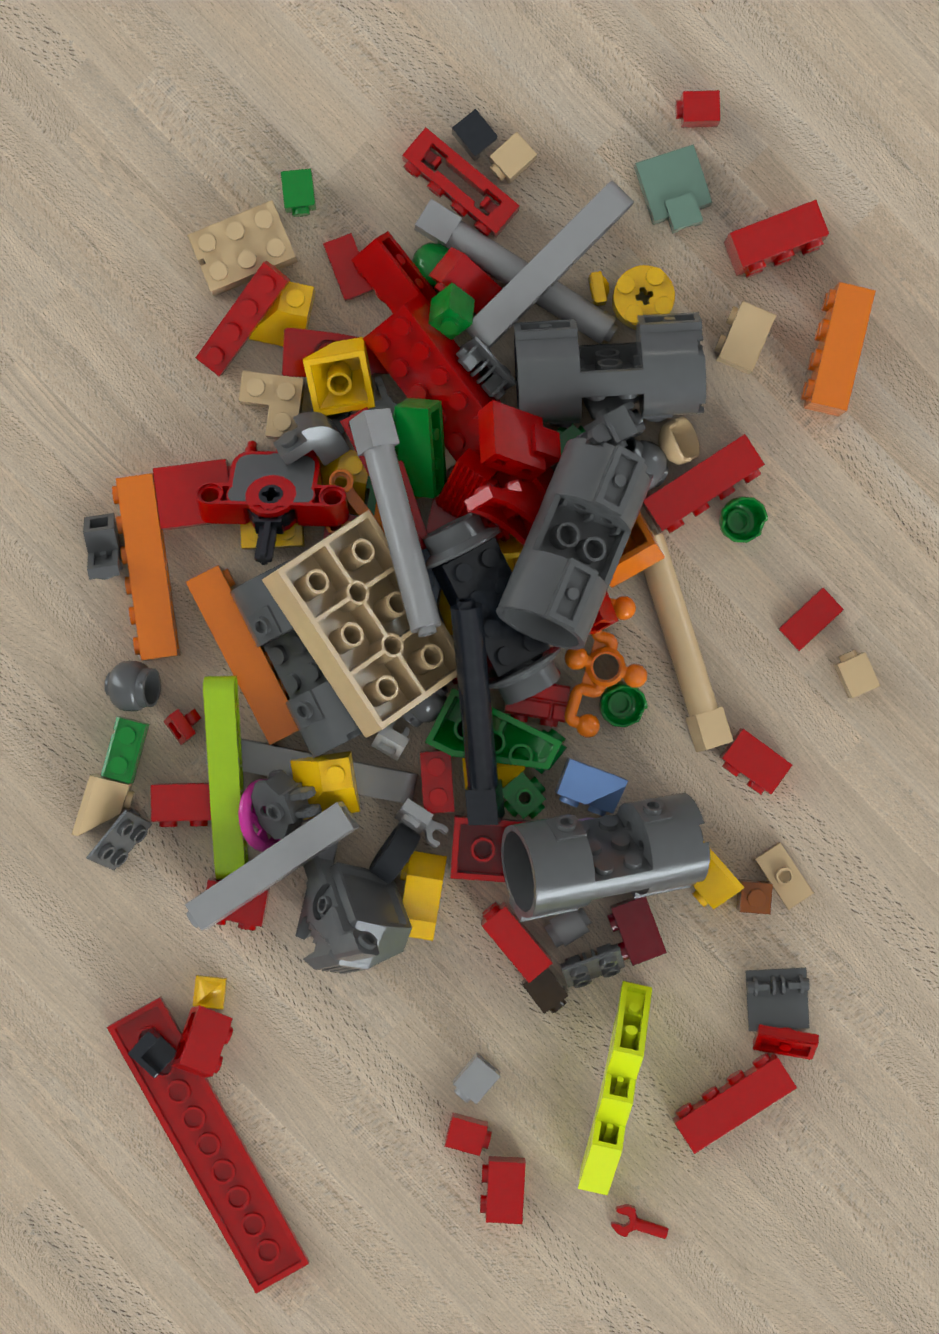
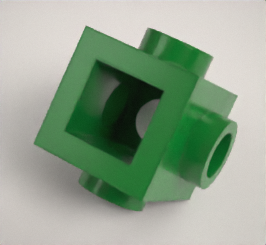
(515, 788)

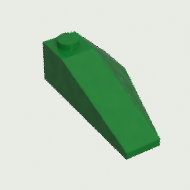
(514, 740)

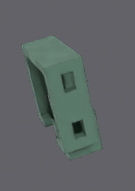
(674, 188)

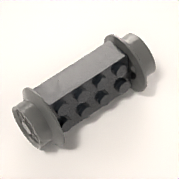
(472, 565)

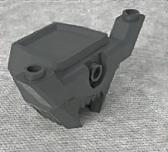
(350, 916)

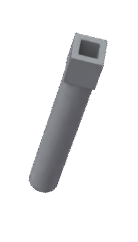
(450, 231)
(375, 440)

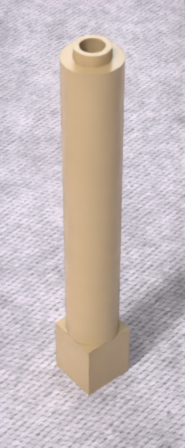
(705, 720)

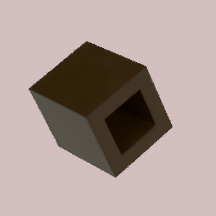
(546, 991)

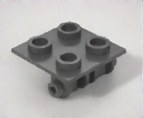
(496, 376)
(120, 839)
(606, 963)
(777, 998)

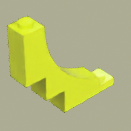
(617, 1089)

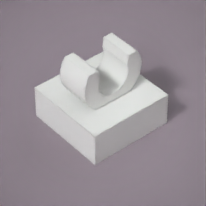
(391, 742)

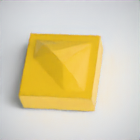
(599, 288)
(209, 992)

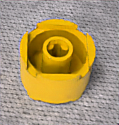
(651, 282)

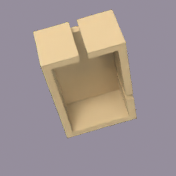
(239, 245)

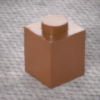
(755, 897)

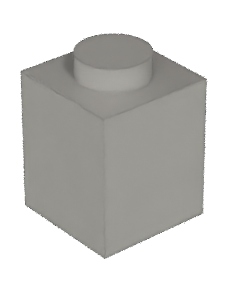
(475, 1079)

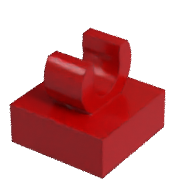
(182, 725)

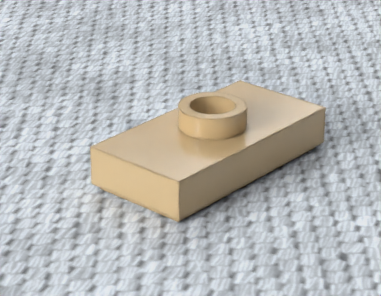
(784, 875)

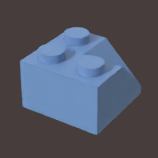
(590, 786)

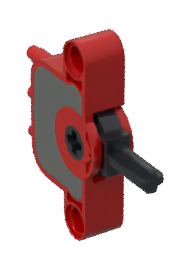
(272, 497)

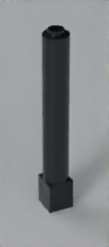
(484, 788)

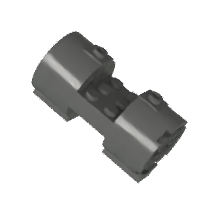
(661, 367)
(575, 543)
(313, 702)
(569, 862)

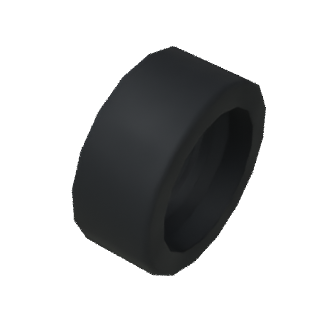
(394, 853)

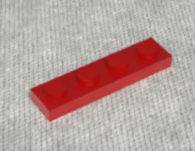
(243, 318)

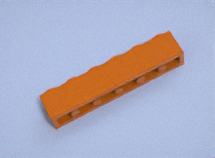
(147, 568)
(247, 662)

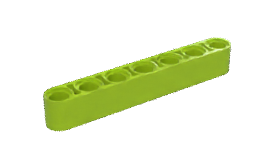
(224, 772)

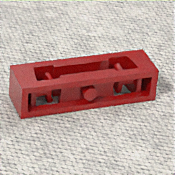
(462, 204)

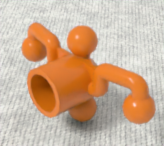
(591, 685)

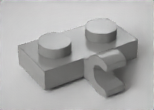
(420, 820)

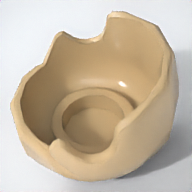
(679, 441)

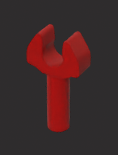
(637, 1224)

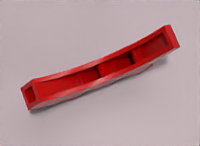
(515, 511)

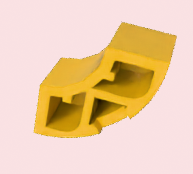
(423, 891)

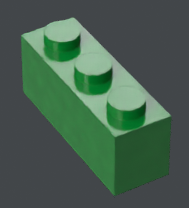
(421, 444)

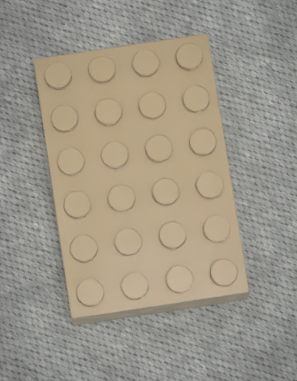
(356, 627)

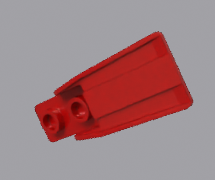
(303, 342)

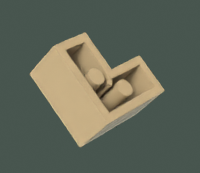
(278, 393)

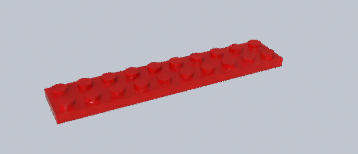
(213, 1155)

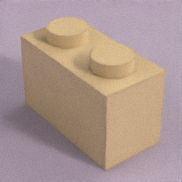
(745, 337)

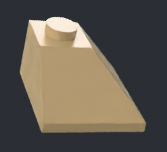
(102, 802)

